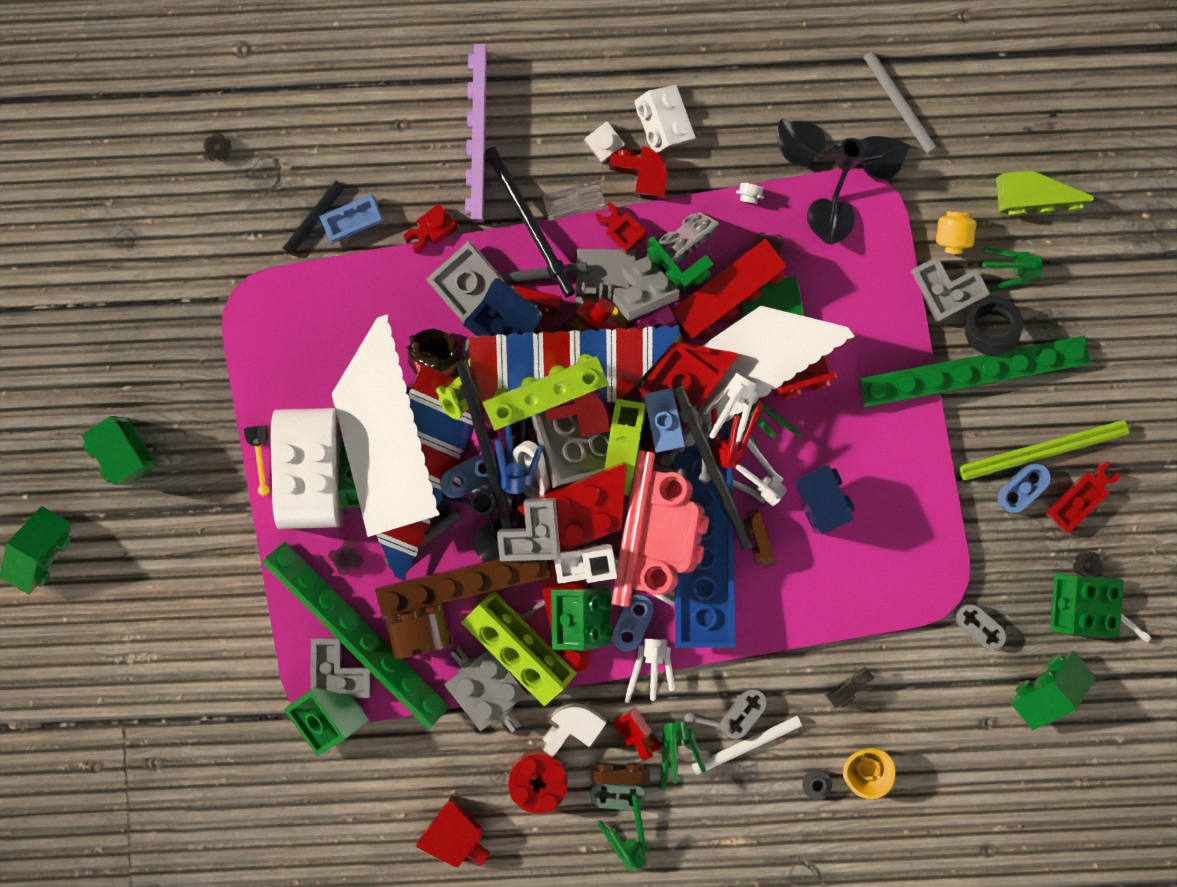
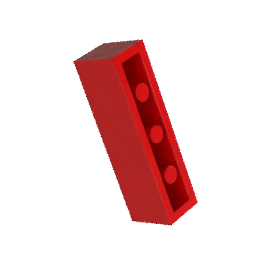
(730, 289)

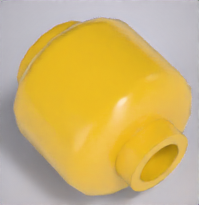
(956, 232)

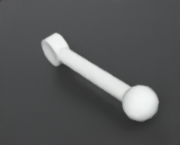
(1141, 634)

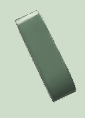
(617, 802)

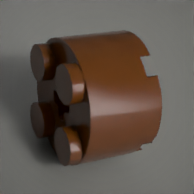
(418, 631)

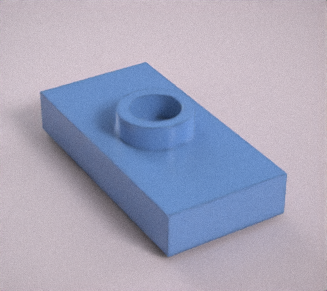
(352, 218)
(665, 420)

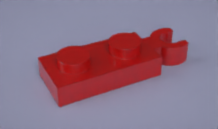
(1081, 498)

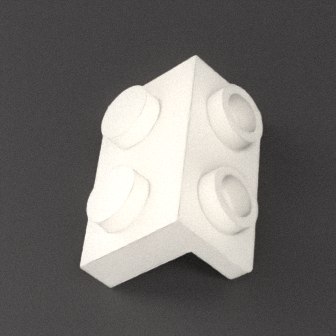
(664, 118)

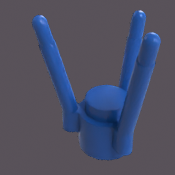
(514, 475)

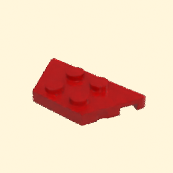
(693, 366)
(589, 507)

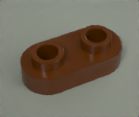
(763, 551)
(609, 774)

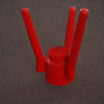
(729, 450)

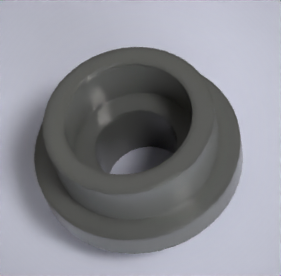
(813, 776)

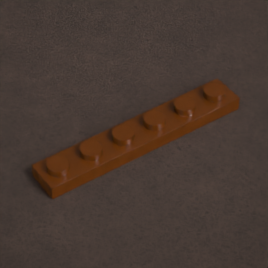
(458, 584)

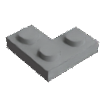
(648, 290)
(946, 296)
(539, 537)
(331, 676)

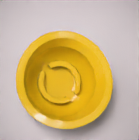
(869, 773)

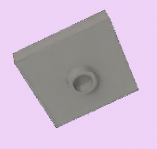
(464, 280)

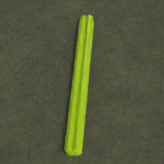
(1044, 450)

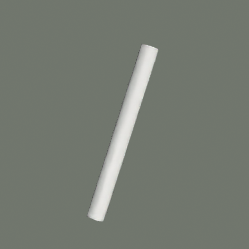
(749, 744)

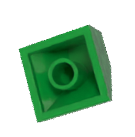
(325, 718)

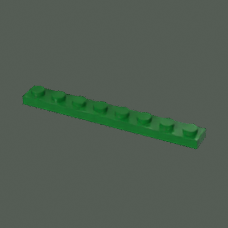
(973, 371)
(355, 634)

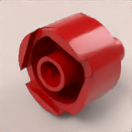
(543, 797)

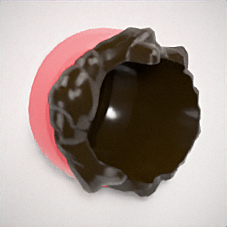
(434, 350)

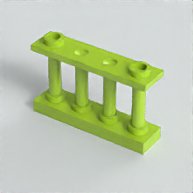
(547, 392)

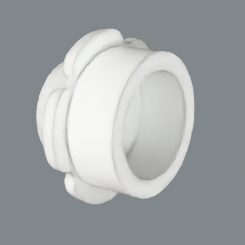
(750, 193)

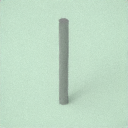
(899, 101)

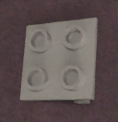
(694, 229)
(604, 274)

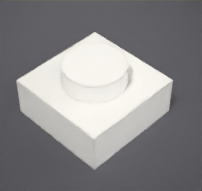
(604, 142)

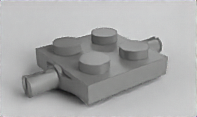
(485, 689)

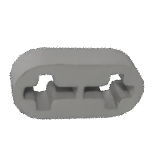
(984, 621)
(748, 718)

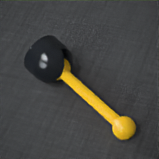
(256, 437)

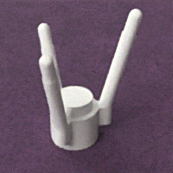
(740, 389)
(769, 488)
(654, 651)

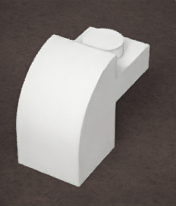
(588, 563)
(575, 720)

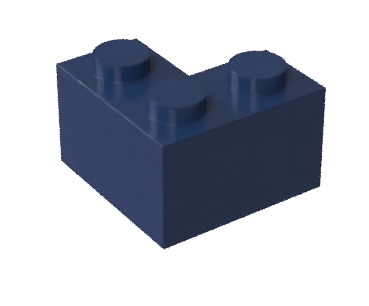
(823, 500)

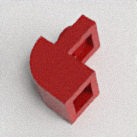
(650, 171)
(589, 412)

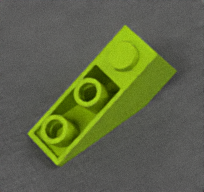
(1033, 191)
(626, 437)

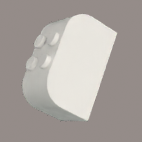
(306, 468)

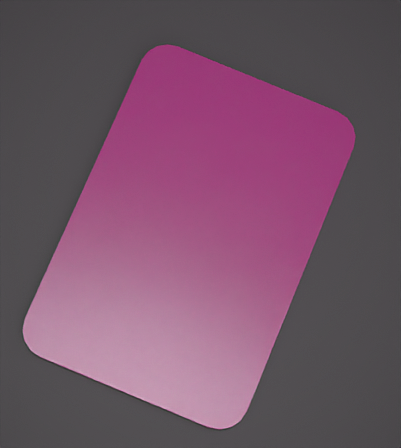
(883, 572)

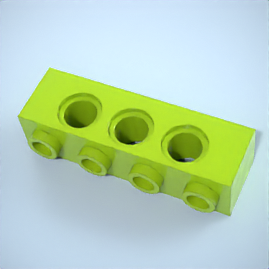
(519, 648)

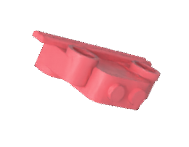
(659, 532)

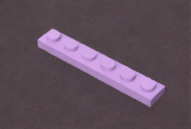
(477, 121)

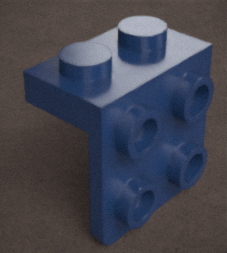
(503, 312)

